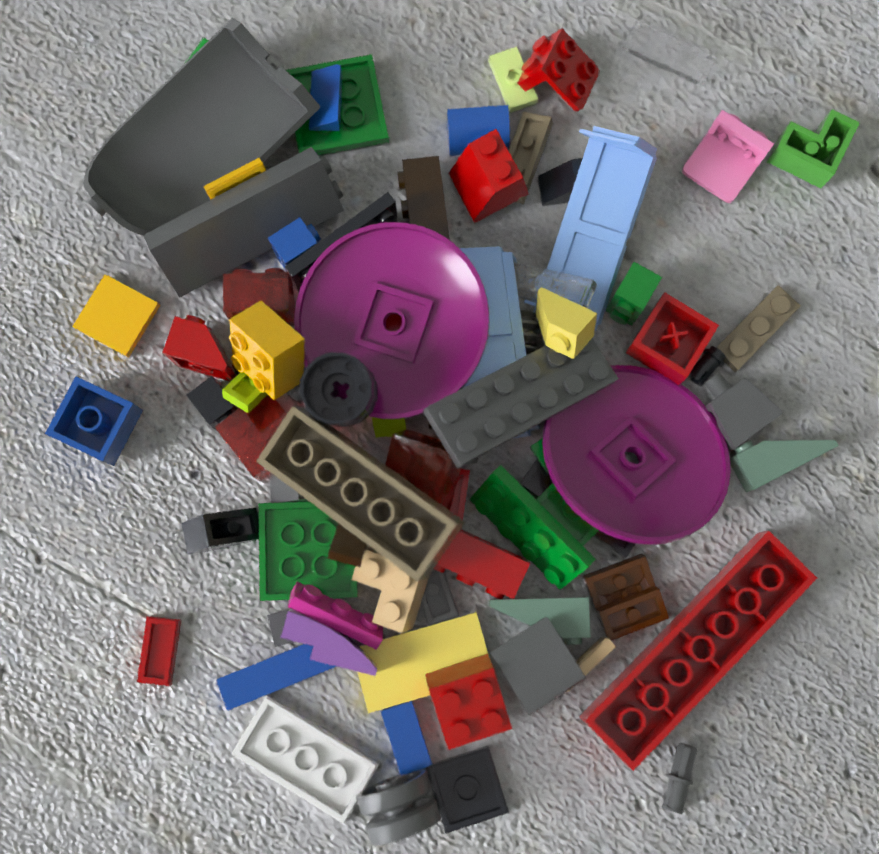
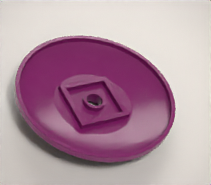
(404, 273)
(679, 453)

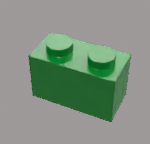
(633, 294)

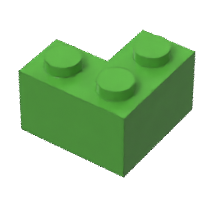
(814, 154)

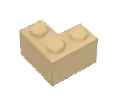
(399, 594)

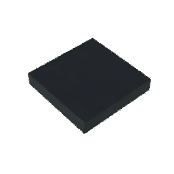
(467, 789)

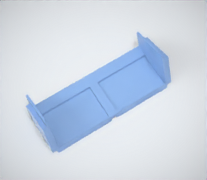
(602, 211)
(506, 333)

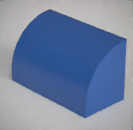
(469, 124)

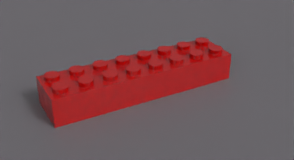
(697, 648)

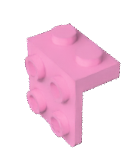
(727, 157)

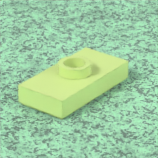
(507, 71)

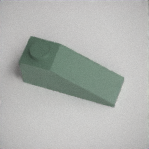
(771, 459)
(567, 615)

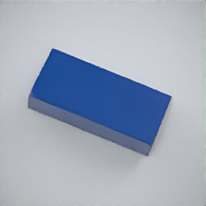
(327, 92)

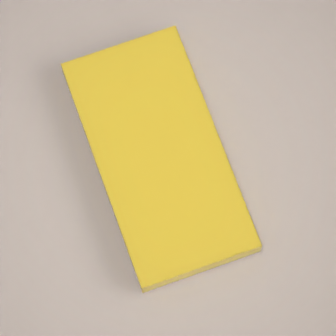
(411, 655)

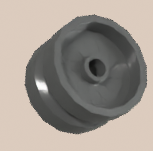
(398, 807)

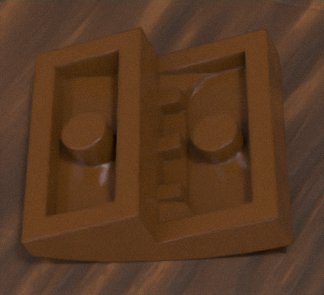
(625, 597)

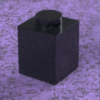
(210, 402)

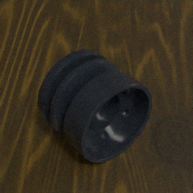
(320, 389)

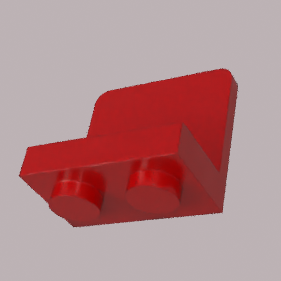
(563, 67)

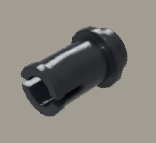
(707, 365)

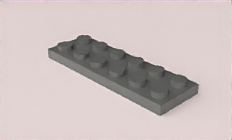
(516, 400)

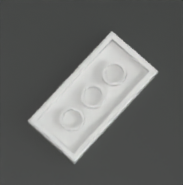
(305, 758)

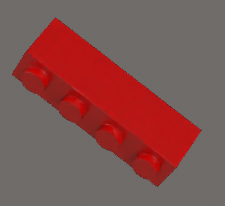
(484, 563)

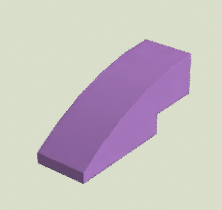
(328, 644)

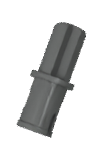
(680, 778)

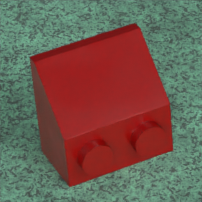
(487, 177)
(197, 349)

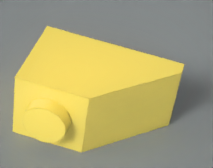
(564, 323)

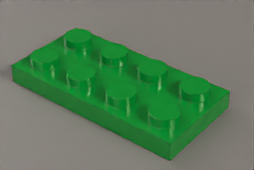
(531, 528)

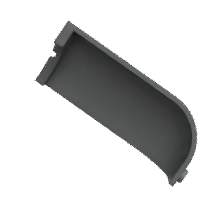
(194, 129)

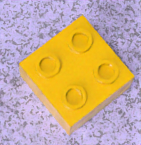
(267, 350)

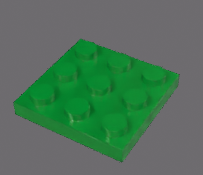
(361, 109)
(296, 548)

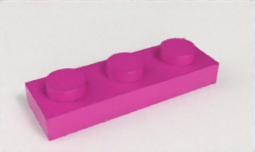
(335, 614)

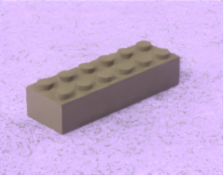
(360, 493)

